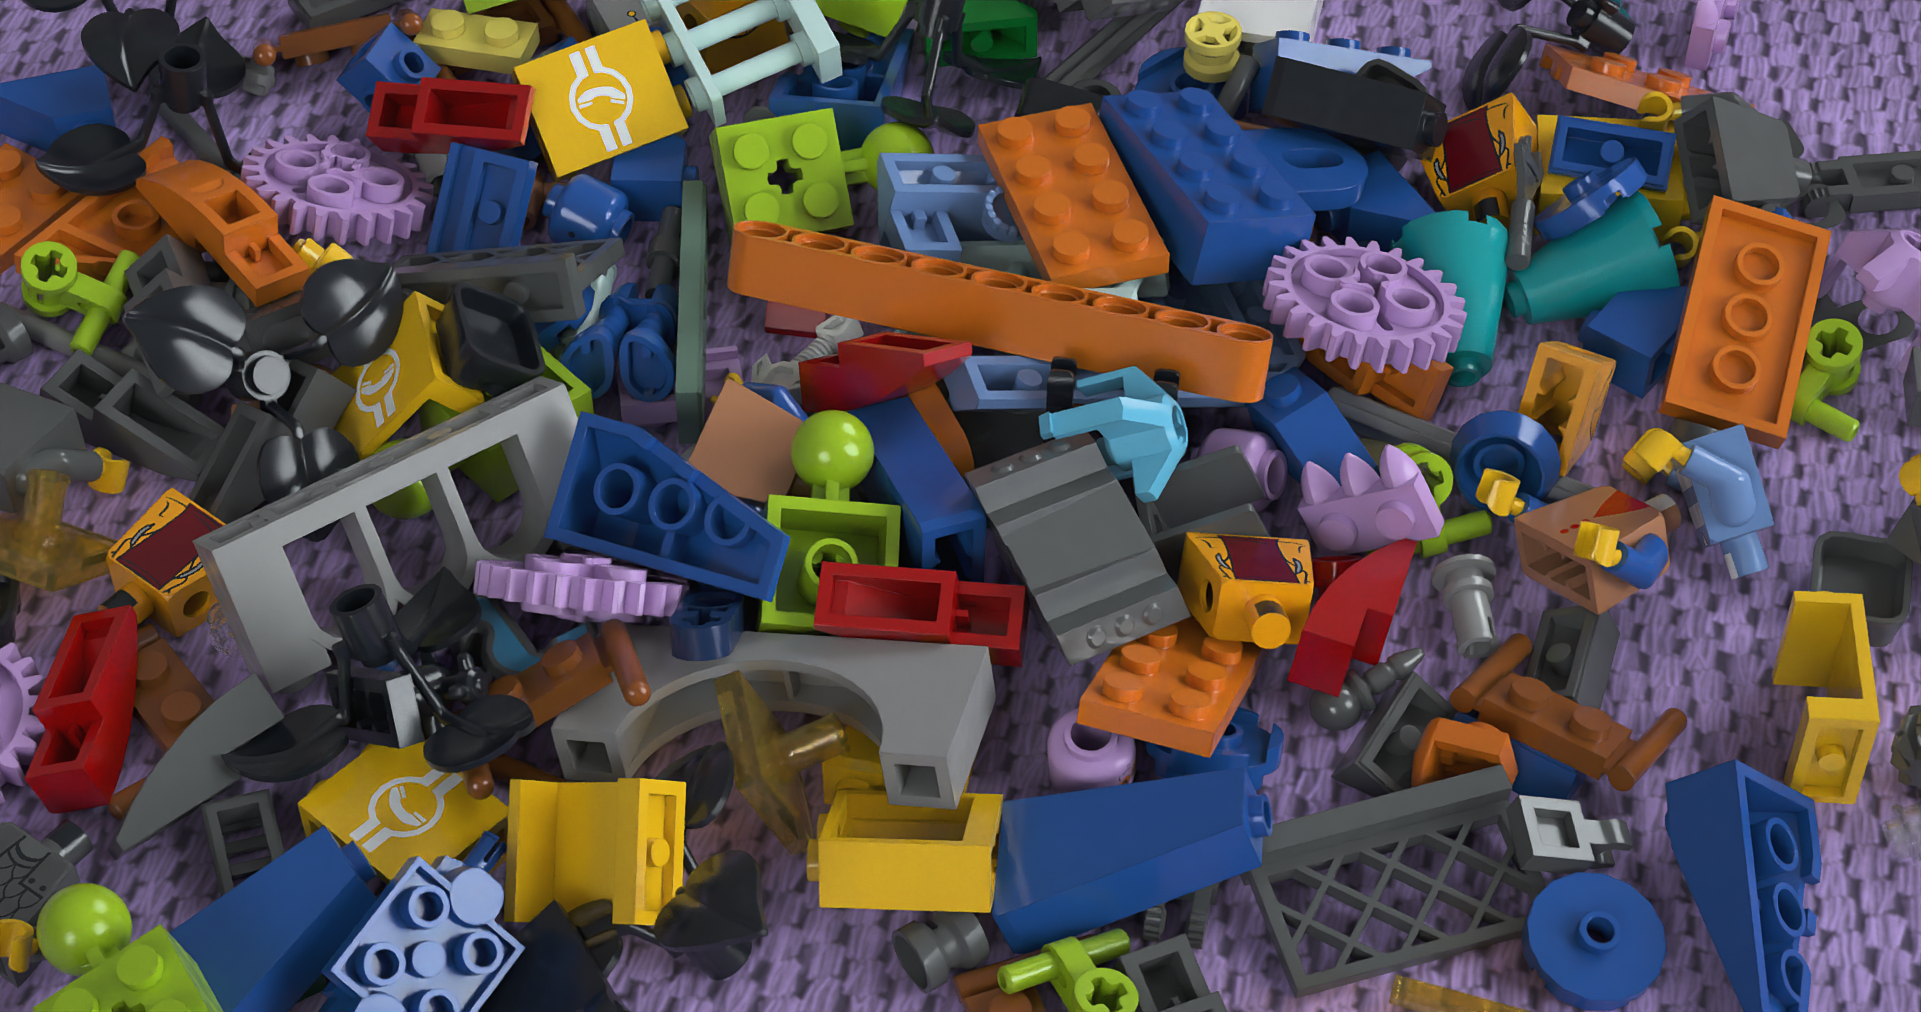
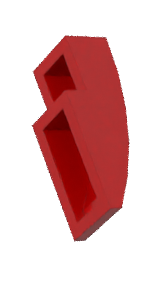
(443, 111)
(877, 370)
(922, 608)
(1351, 619)
(86, 712)

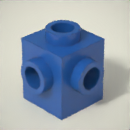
(385, 58)

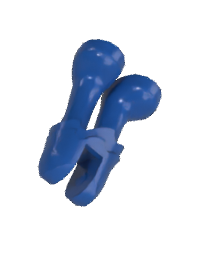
(645, 335)

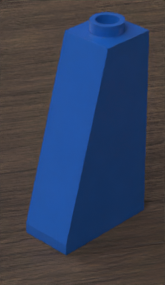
(939, 514)
(1120, 850)
(280, 925)

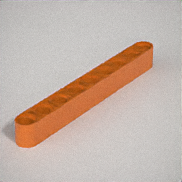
(997, 309)

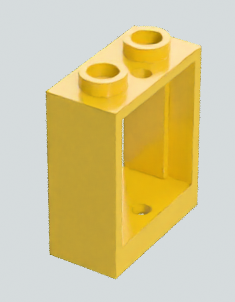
(906, 855)

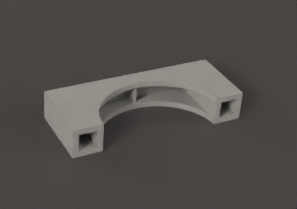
(910, 698)

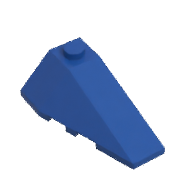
(853, 95)
(655, 509)
(1747, 861)

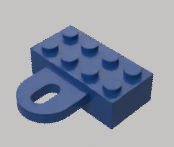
(1226, 192)

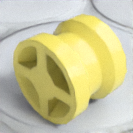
(1211, 46)

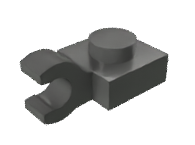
(1558, 839)

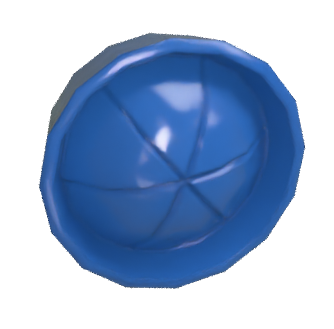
(1508, 444)

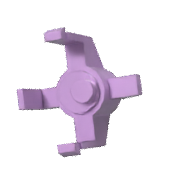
(1888, 269)

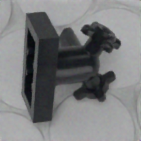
(390, 706)

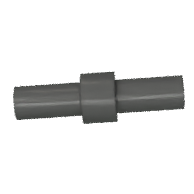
(664, 250)

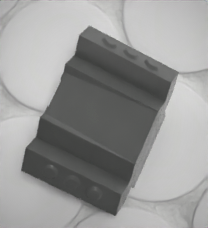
(1076, 547)

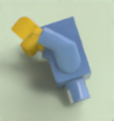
(1718, 487)

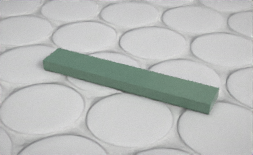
(692, 312)

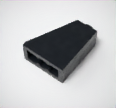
(1355, 109)

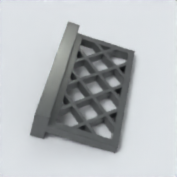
(538, 276)
(1363, 834)

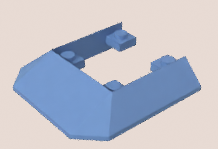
(938, 201)

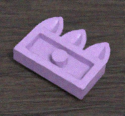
(1709, 31)
(1367, 508)

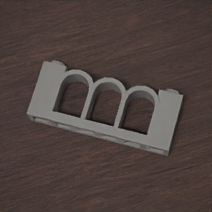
(256, 578)

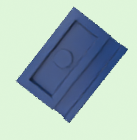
(481, 200)

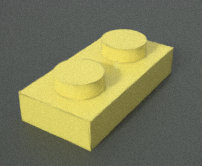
(477, 40)

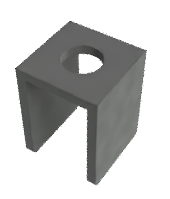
(1203, 497)

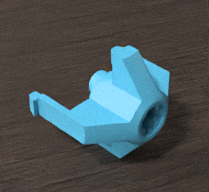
(1140, 431)

